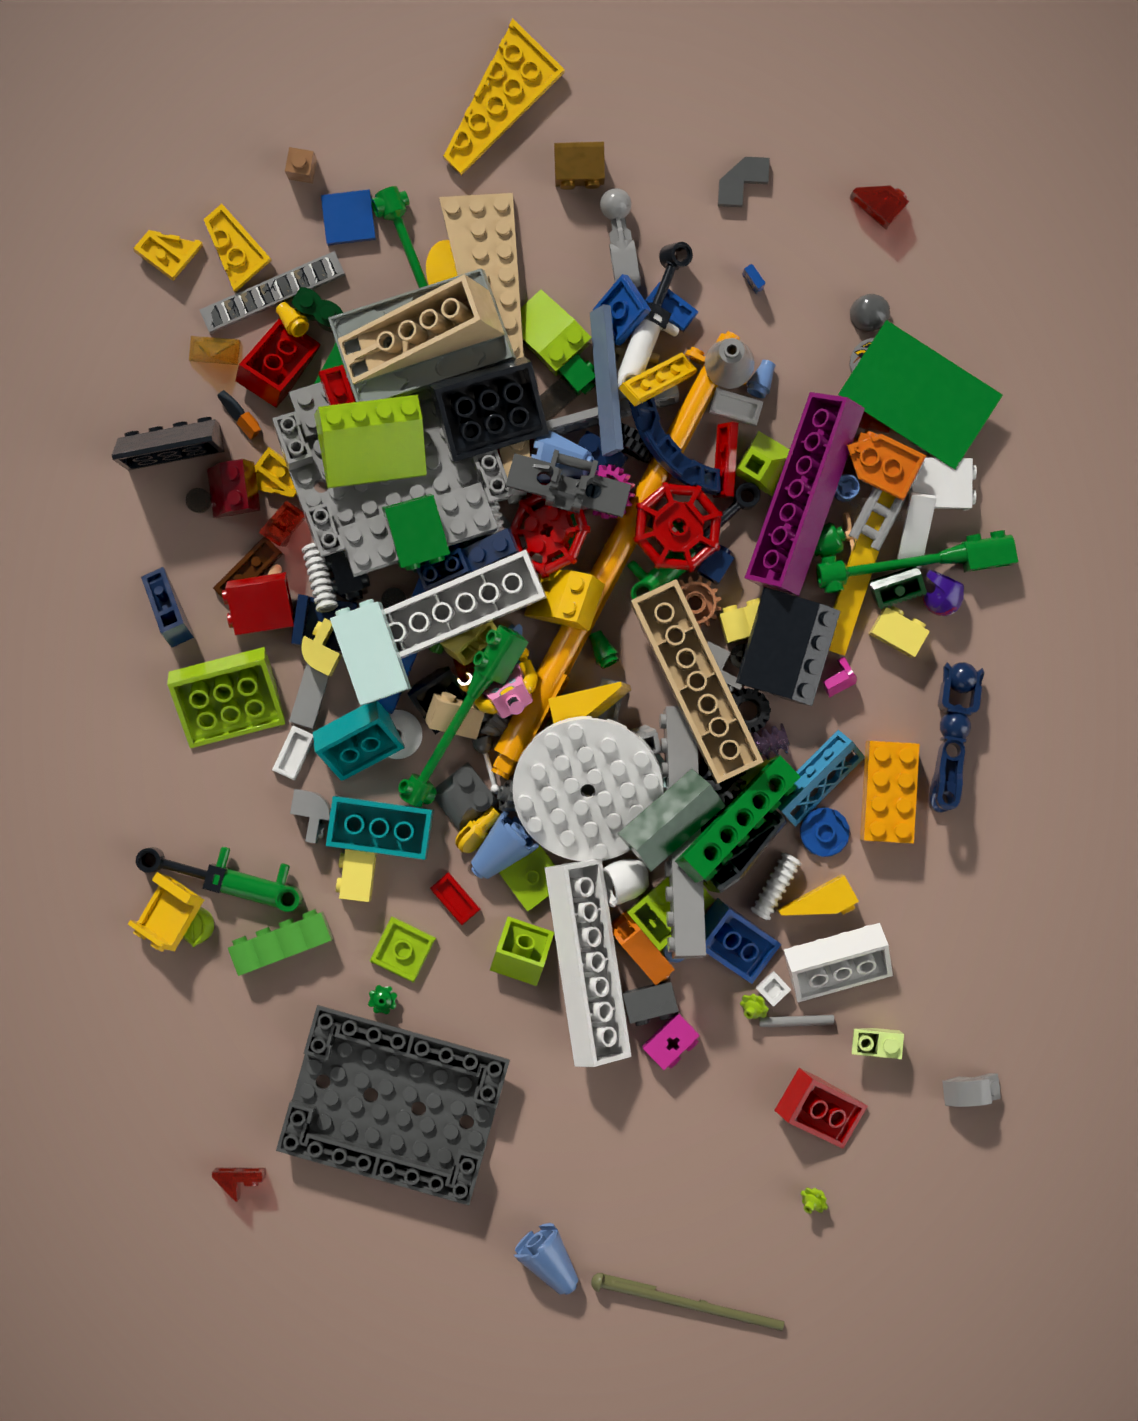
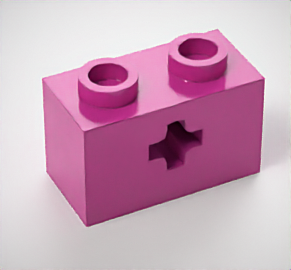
(657, 1044)

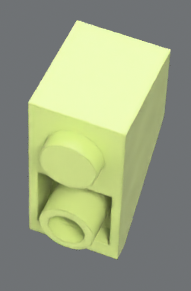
(878, 1042)

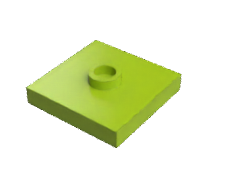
(528, 878)

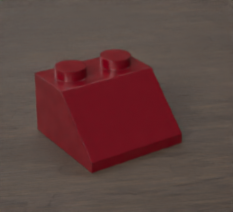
(233, 488)

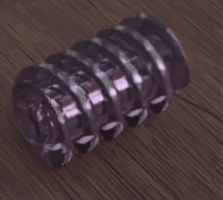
(771, 742)

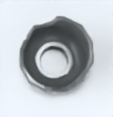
(869, 312)

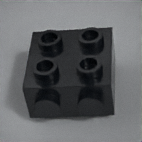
(344, 582)

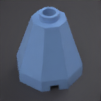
(551, 441)

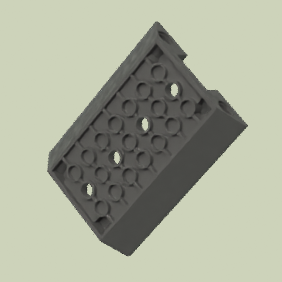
(385, 1135)

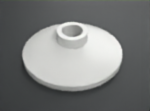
(410, 730)

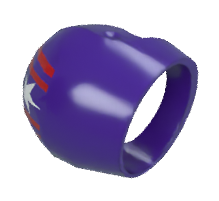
(946, 597)

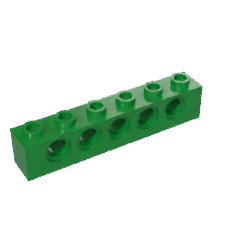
(693, 858)

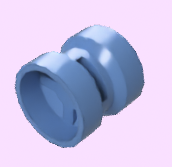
(850, 488)

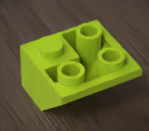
(763, 463)

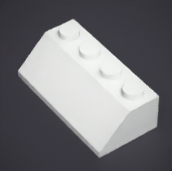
(838, 962)

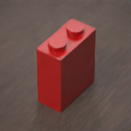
(259, 603)

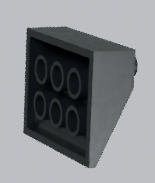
(489, 408)
(169, 444)
(788, 646)

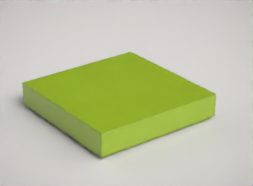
(402, 949)

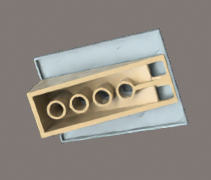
(421, 337)

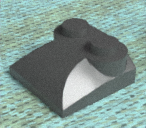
(464, 796)

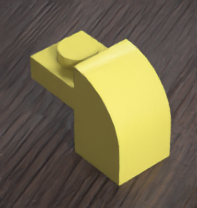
(316, 652)

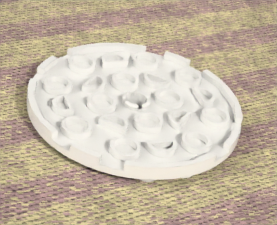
(578, 754)

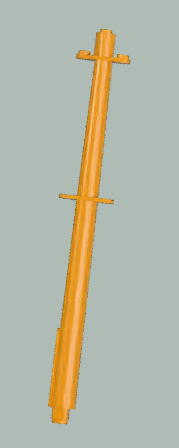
(569, 641)

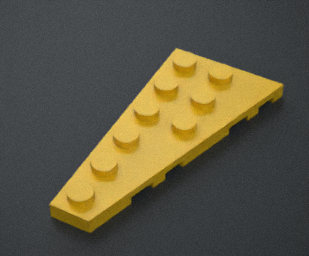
(507, 90)

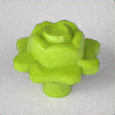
(754, 1006)
(813, 1200)

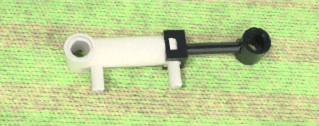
(647, 332)

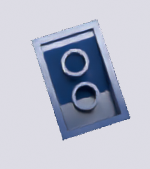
(737, 941)

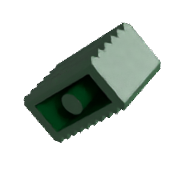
(897, 587)

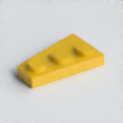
(236, 248)

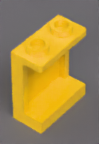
(167, 913)

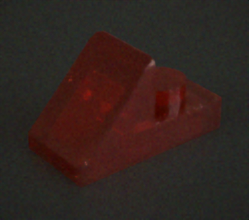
(283, 524)
(231, 1179)

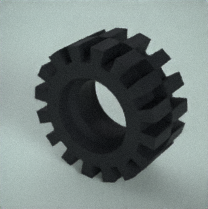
(634, 445)
(761, 703)

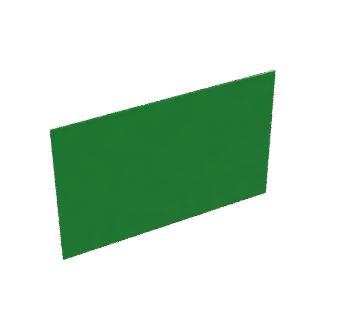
(920, 394)

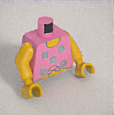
(511, 696)

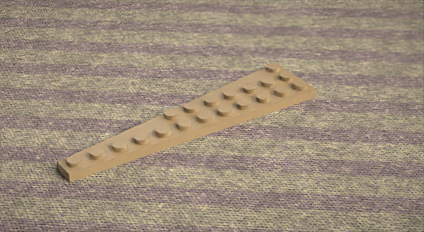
(485, 238)

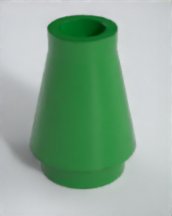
(603, 650)

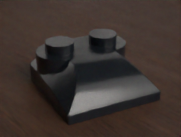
(437, 682)

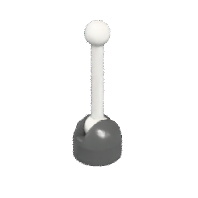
(483, 745)

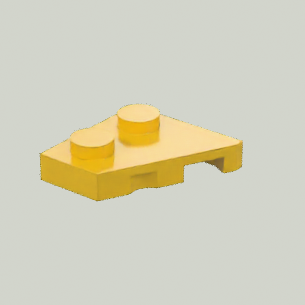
(167, 252)
(273, 474)

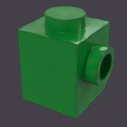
(578, 375)

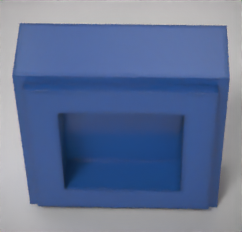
(753, 278)

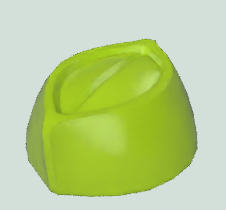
(200, 928)

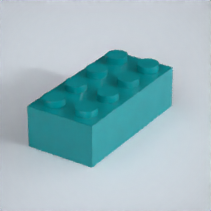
(379, 827)

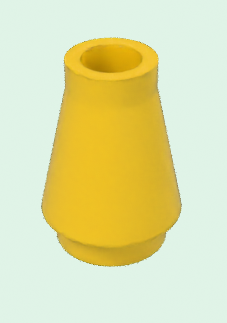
(293, 321)

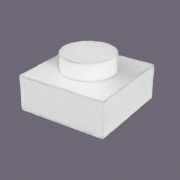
(773, 988)

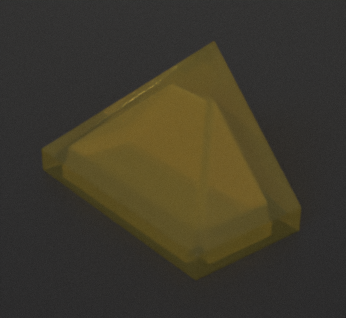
(214, 350)

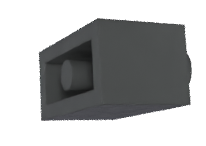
(650, 1002)

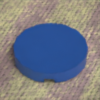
(824, 832)

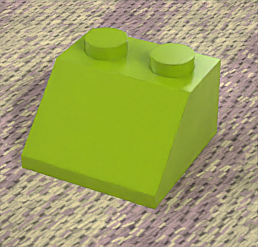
(522, 951)

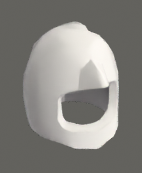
(628, 878)

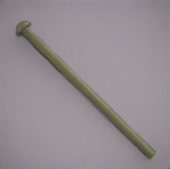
(648, 1292)

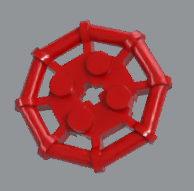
(678, 512)
(550, 546)

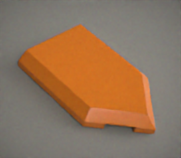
(886, 464)

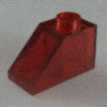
(880, 202)

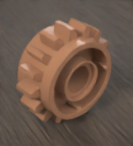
(706, 596)

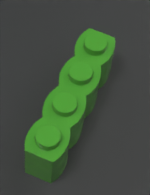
(280, 943)

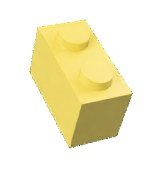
(899, 631)
(356, 875)

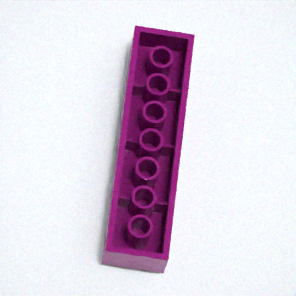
(804, 493)

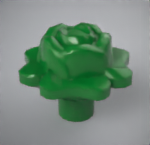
(382, 999)

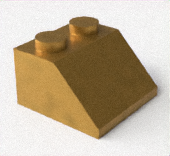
(579, 165)

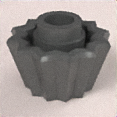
(493, 724)
(505, 796)

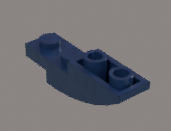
(468, 559)

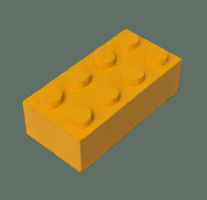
(889, 792)

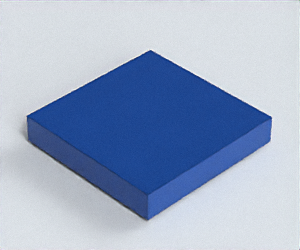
(348, 217)
(627, 308)

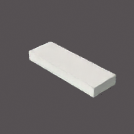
(916, 525)

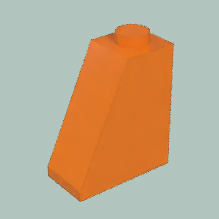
(641, 948)

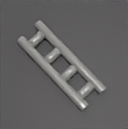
(889, 514)

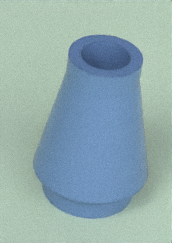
(761, 380)

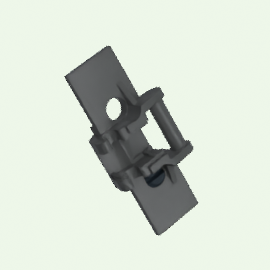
(568, 493)

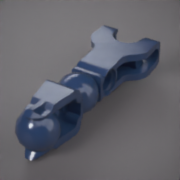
(955, 729)

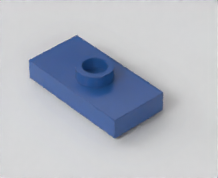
(681, 312)

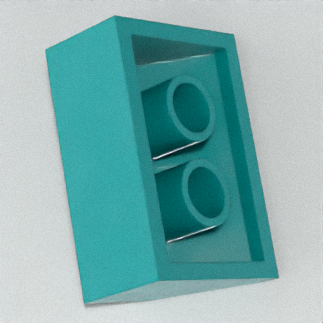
(357, 740)

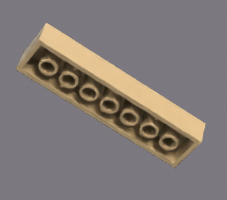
(696, 681)

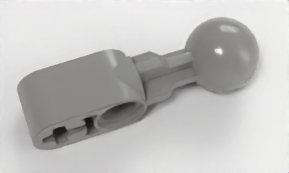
(616, 206)

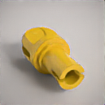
(476, 831)

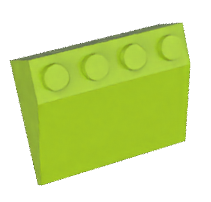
(371, 441)
(226, 697)

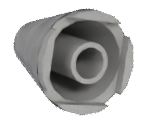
(729, 363)

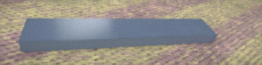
(606, 380)

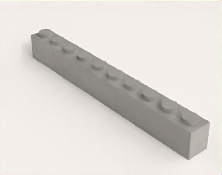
(684, 895)

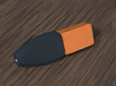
(244, 420)

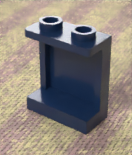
(307, 618)

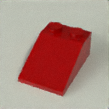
(276, 363)
(820, 1108)

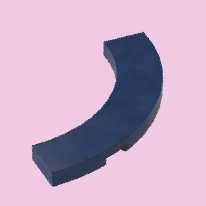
(668, 453)

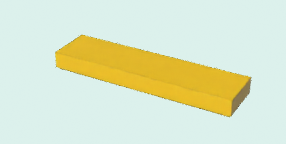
(658, 379)

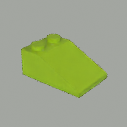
(551, 332)

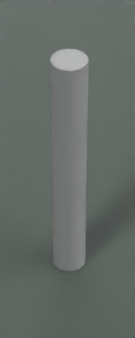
(796, 1021)

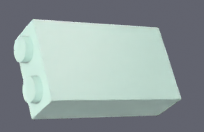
(370, 652)

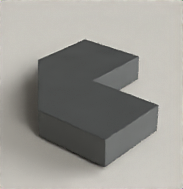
(749, 170)

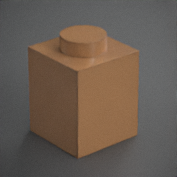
(300, 165)

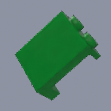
(416, 531)

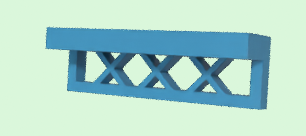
(815, 773)

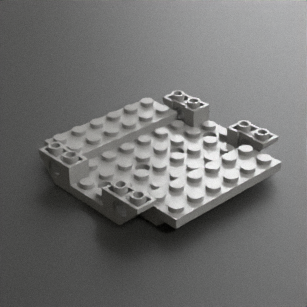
(353, 515)

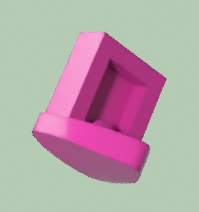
(841, 680)

